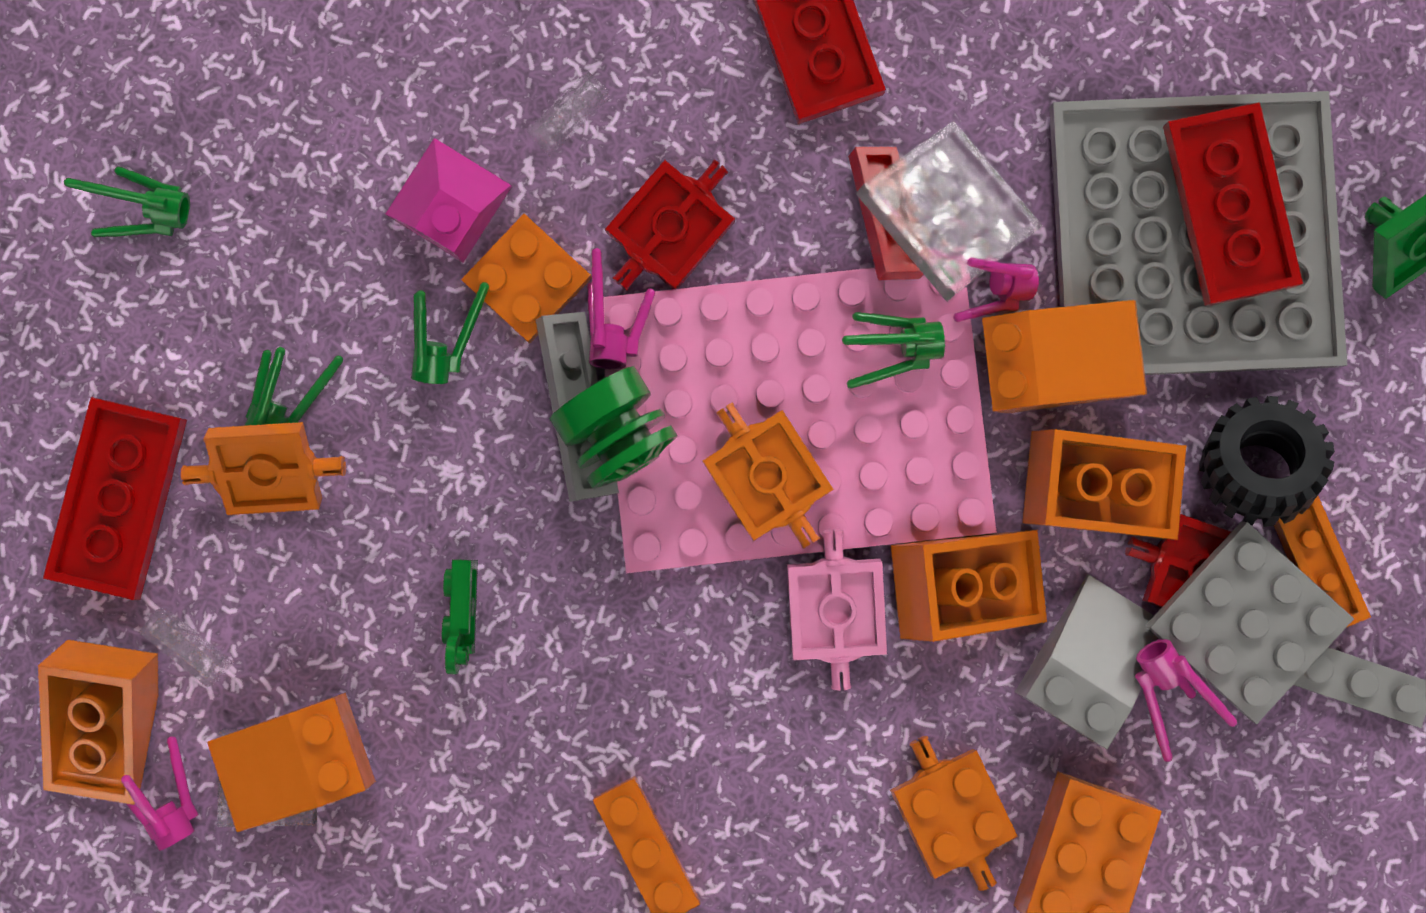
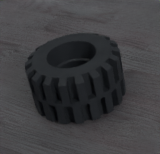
(1279, 429)

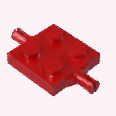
(670, 225)
(1174, 559)

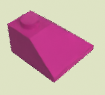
(448, 200)

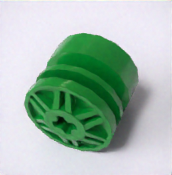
(611, 424)

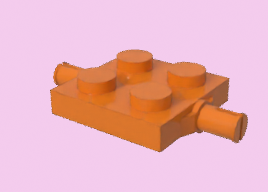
(263, 468)
(767, 475)
(953, 813)

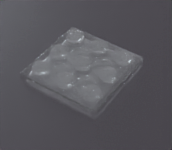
(947, 207)

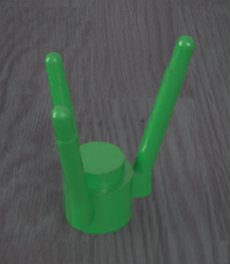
(164, 206)
(918, 340)
(430, 358)
(264, 409)

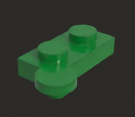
(460, 626)

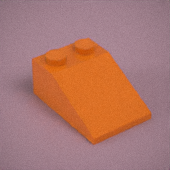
(1064, 356)
(1104, 484)
(968, 585)
(96, 718)
(292, 763)

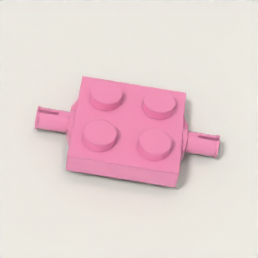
(837, 609)

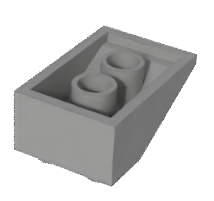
(1091, 663)

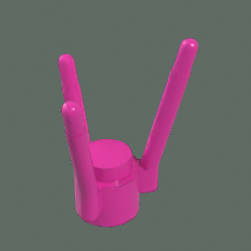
(1008, 281)
(608, 343)
(1167, 670)
(167, 823)

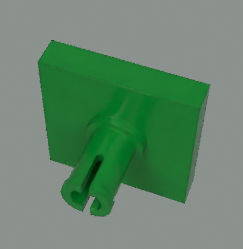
(1398, 244)

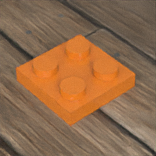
(527, 277)

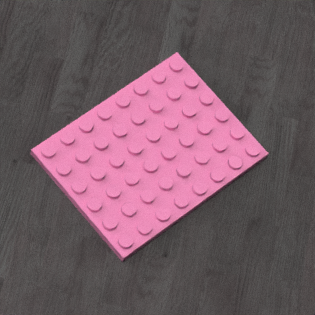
(896, 451)

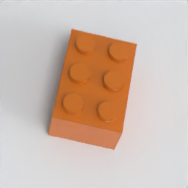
(1087, 850)

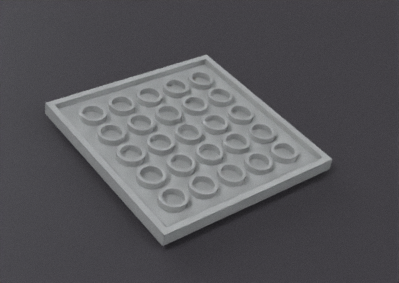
(1128, 237)

